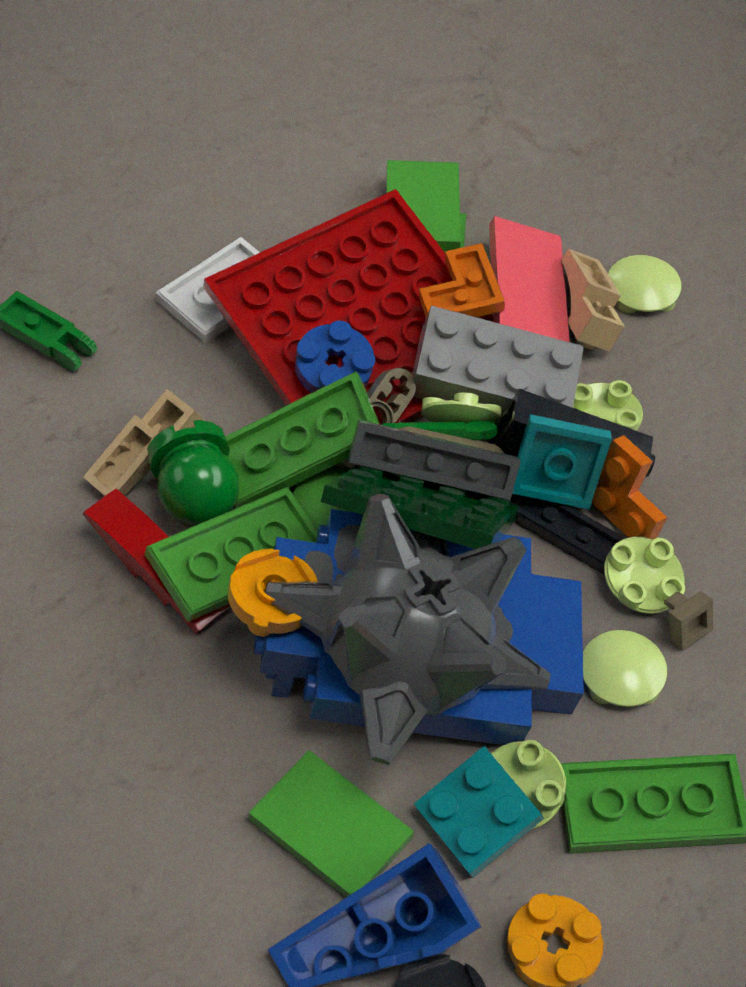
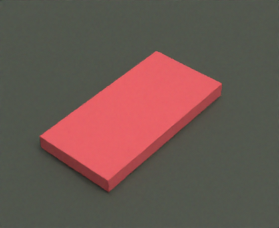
(530, 278)

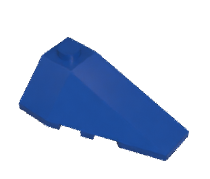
(391, 921)

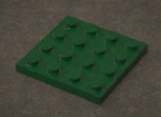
(426, 505)

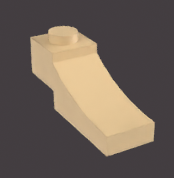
(592, 302)
(127, 456)

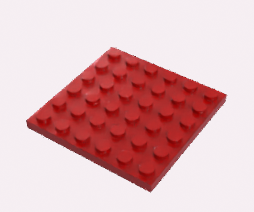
(349, 270)

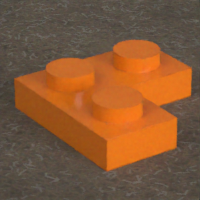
(473, 285)
(619, 493)

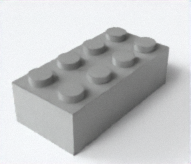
(491, 361)

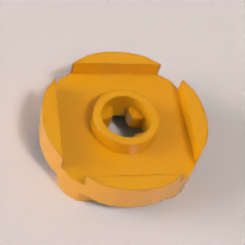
(248, 588)
(550, 916)

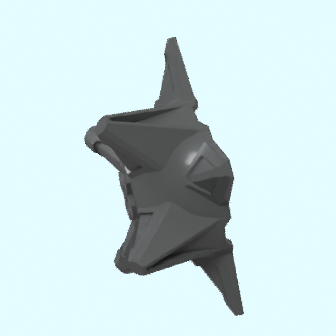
(412, 624)

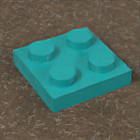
(561, 461)
(478, 811)

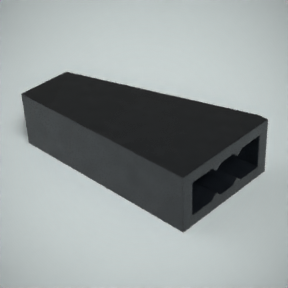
(516, 415)

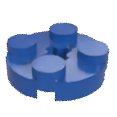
(332, 340)

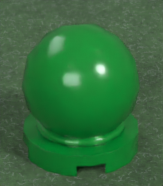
(194, 472)

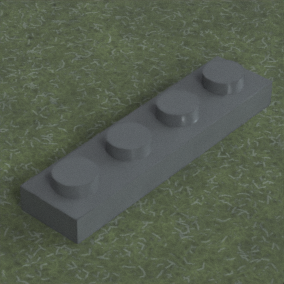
(434, 459)

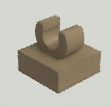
(689, 618)

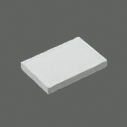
(189, 300)

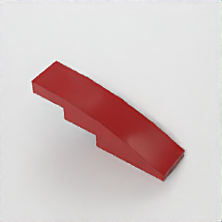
(128, 534)

